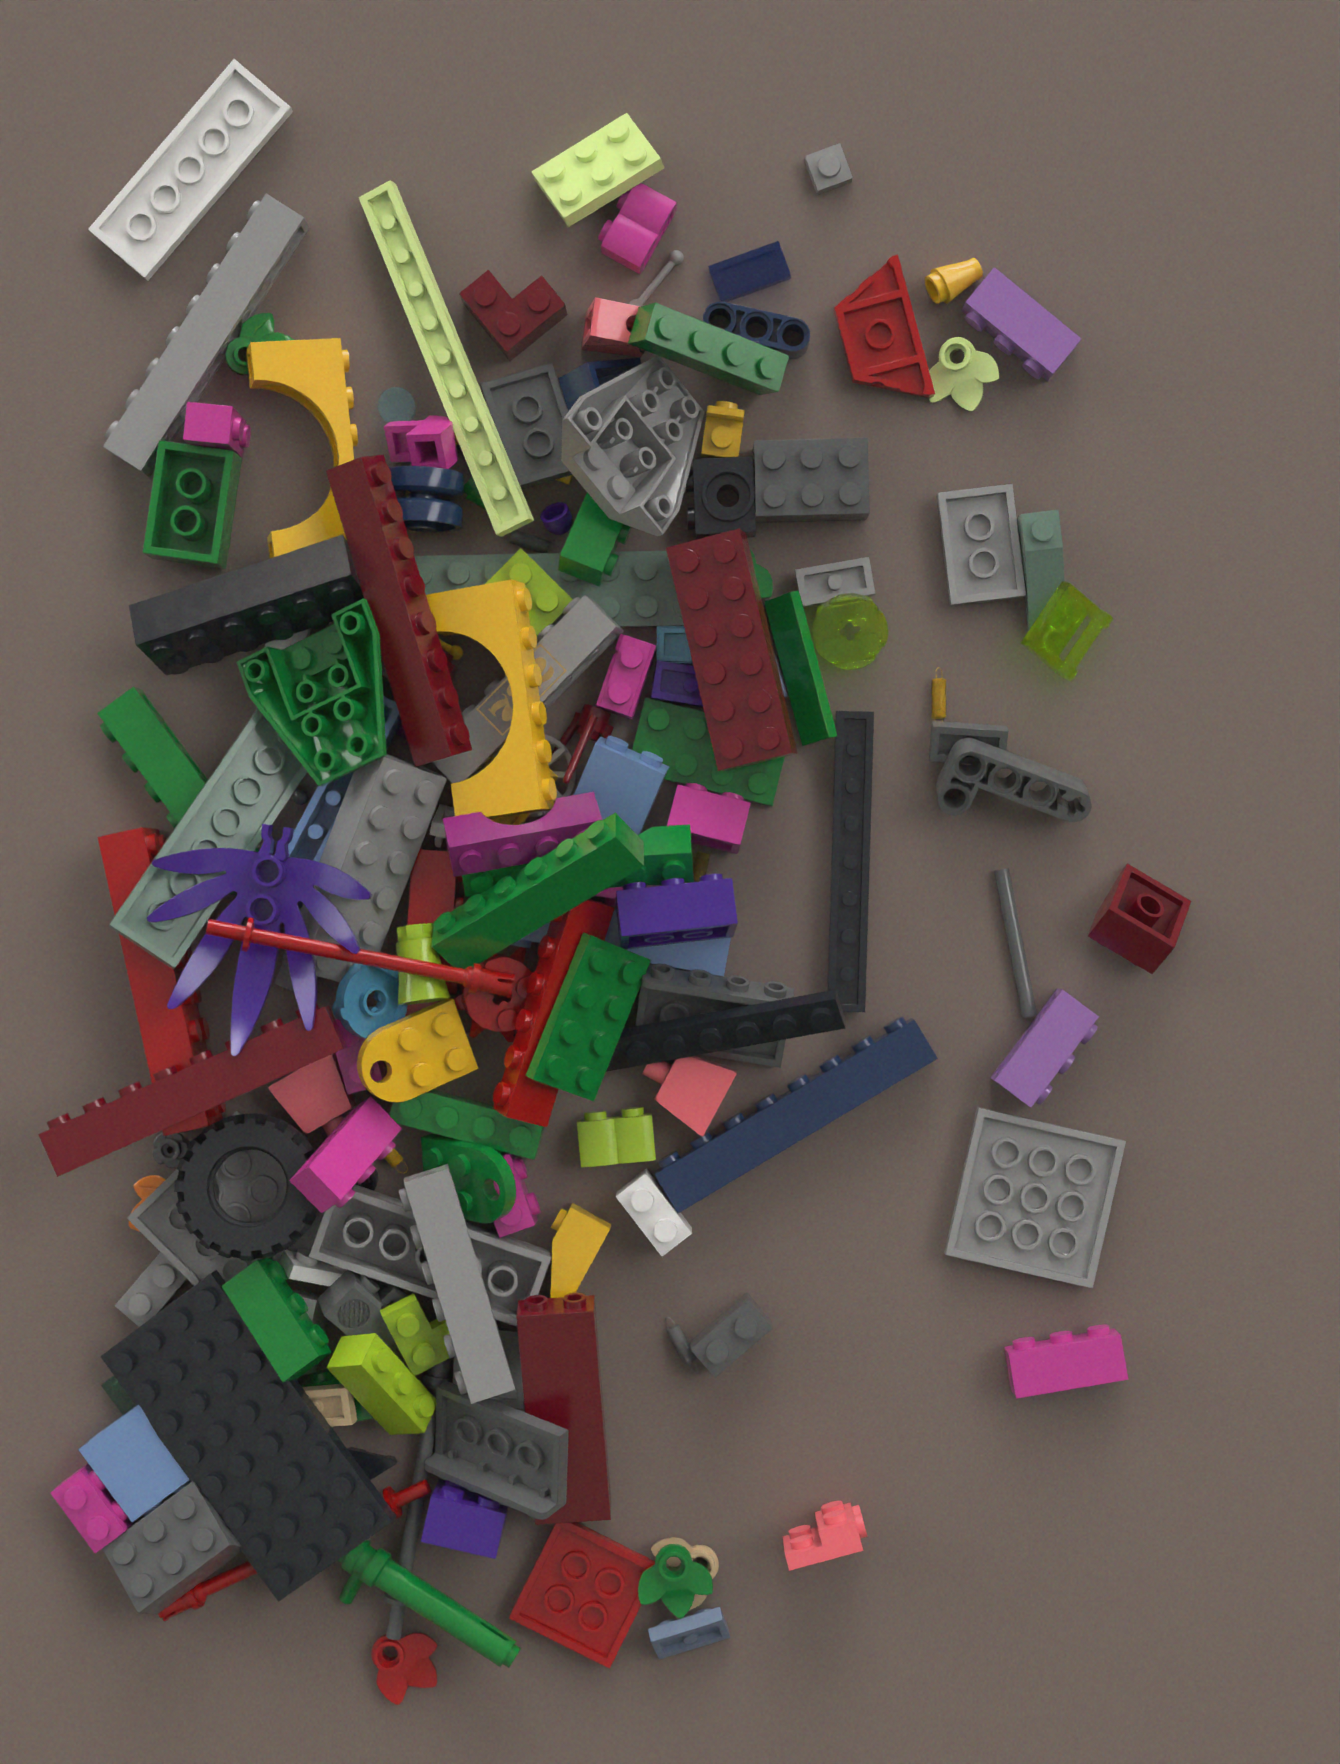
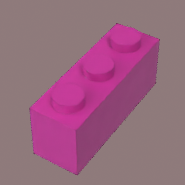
(347, 1156)
(1065, 1361)

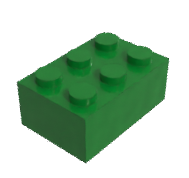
(192, 504)

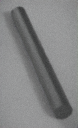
(1015, 943)

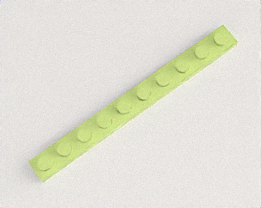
(446, 359)

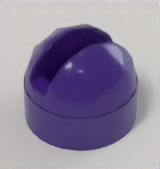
(557, 518)

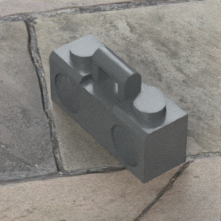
(355, 1306)

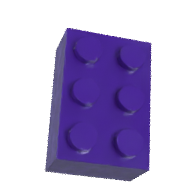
(676, 912)

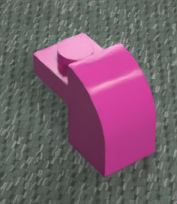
(422, 442)

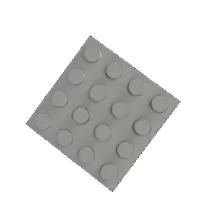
(247, 1189)
(1034, 1197)

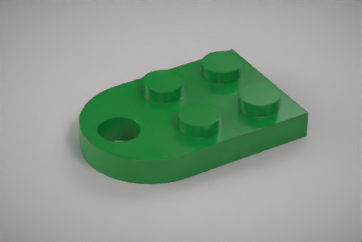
(473, 1174)

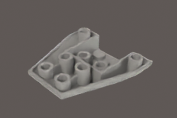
(634, 445)

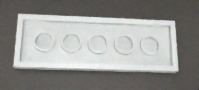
(191, 169)

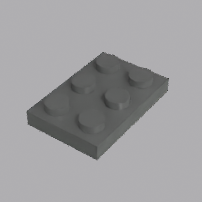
(529, 421)

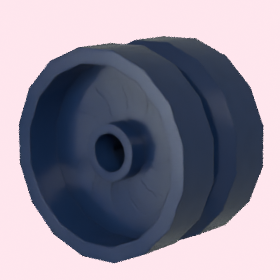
(427, 496)

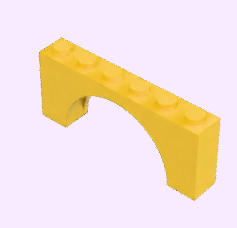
(314, 377)
(519, 774)

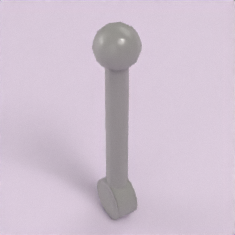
(675, 258)

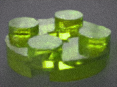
(867, 642)

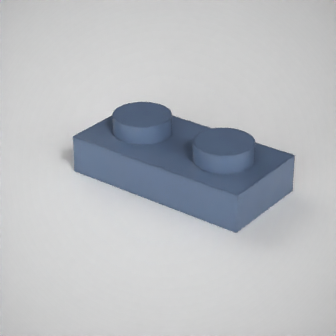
(689, 1632)

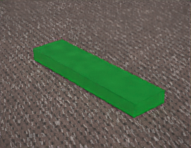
(800, 668)

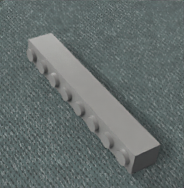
(211, 323)

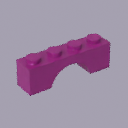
(484, 845)

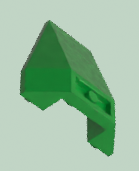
(325, 694)

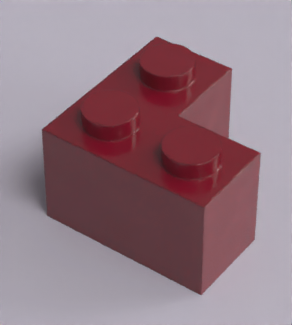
(515, 321)

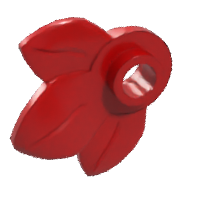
(407, 1668)

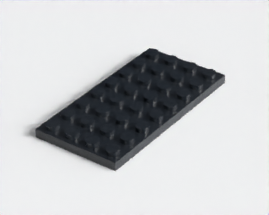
(248, 1438)

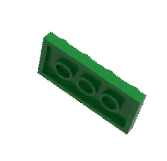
(685, 746)
(588, 1017)

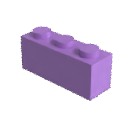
(1020, 325)
(1046, 1048)

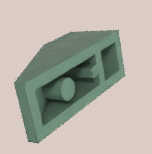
(1041, 559)

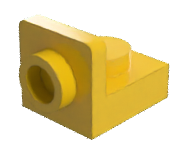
(722, 430)

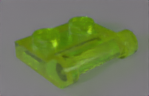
(1058, 625)

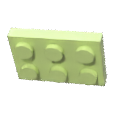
(597, 169)

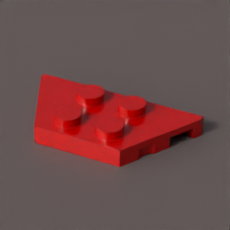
(883, 334)

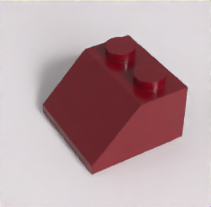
(1140, 919)

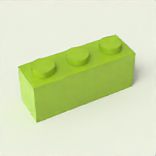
(382, 1384)

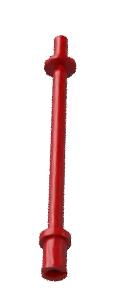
(472, 978)
(197, 1596)

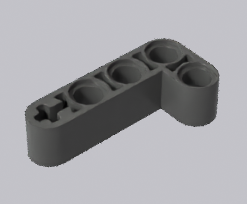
(1013, 787)

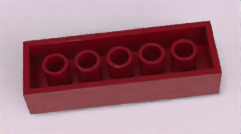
(731, 650)

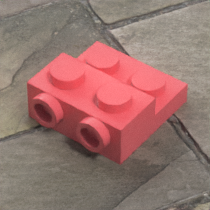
(836, 1535)

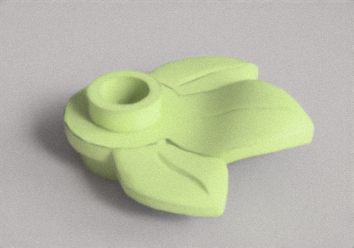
(963, 379)

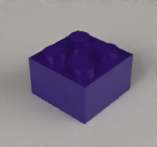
(464, 1520)

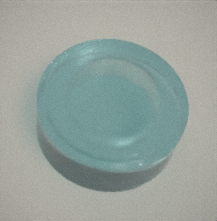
(396, 405)

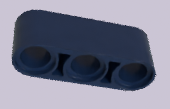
(775, 325)

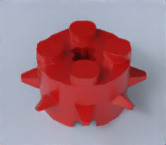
(501, 1013)

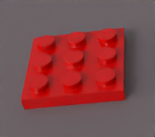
(582, 1592)

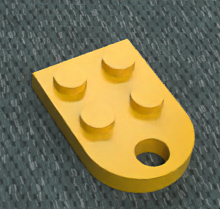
(418, 1052)

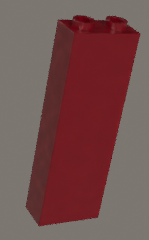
(566, 1389)

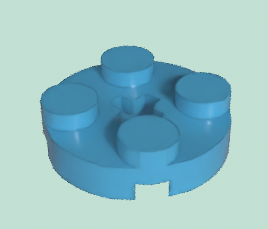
(352, 999)

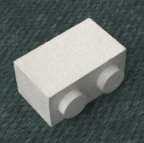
(654, 1212)

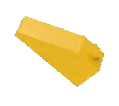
(574, 1247)

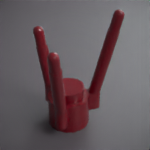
(592, 724)

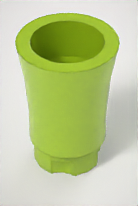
(416, 943)

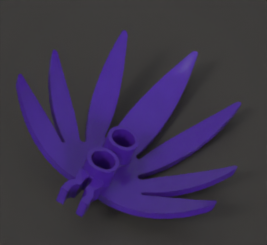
(269, 892)

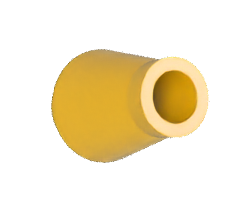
(951, 280)

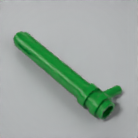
(379, 1570)

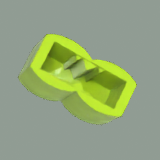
(616, 1138)

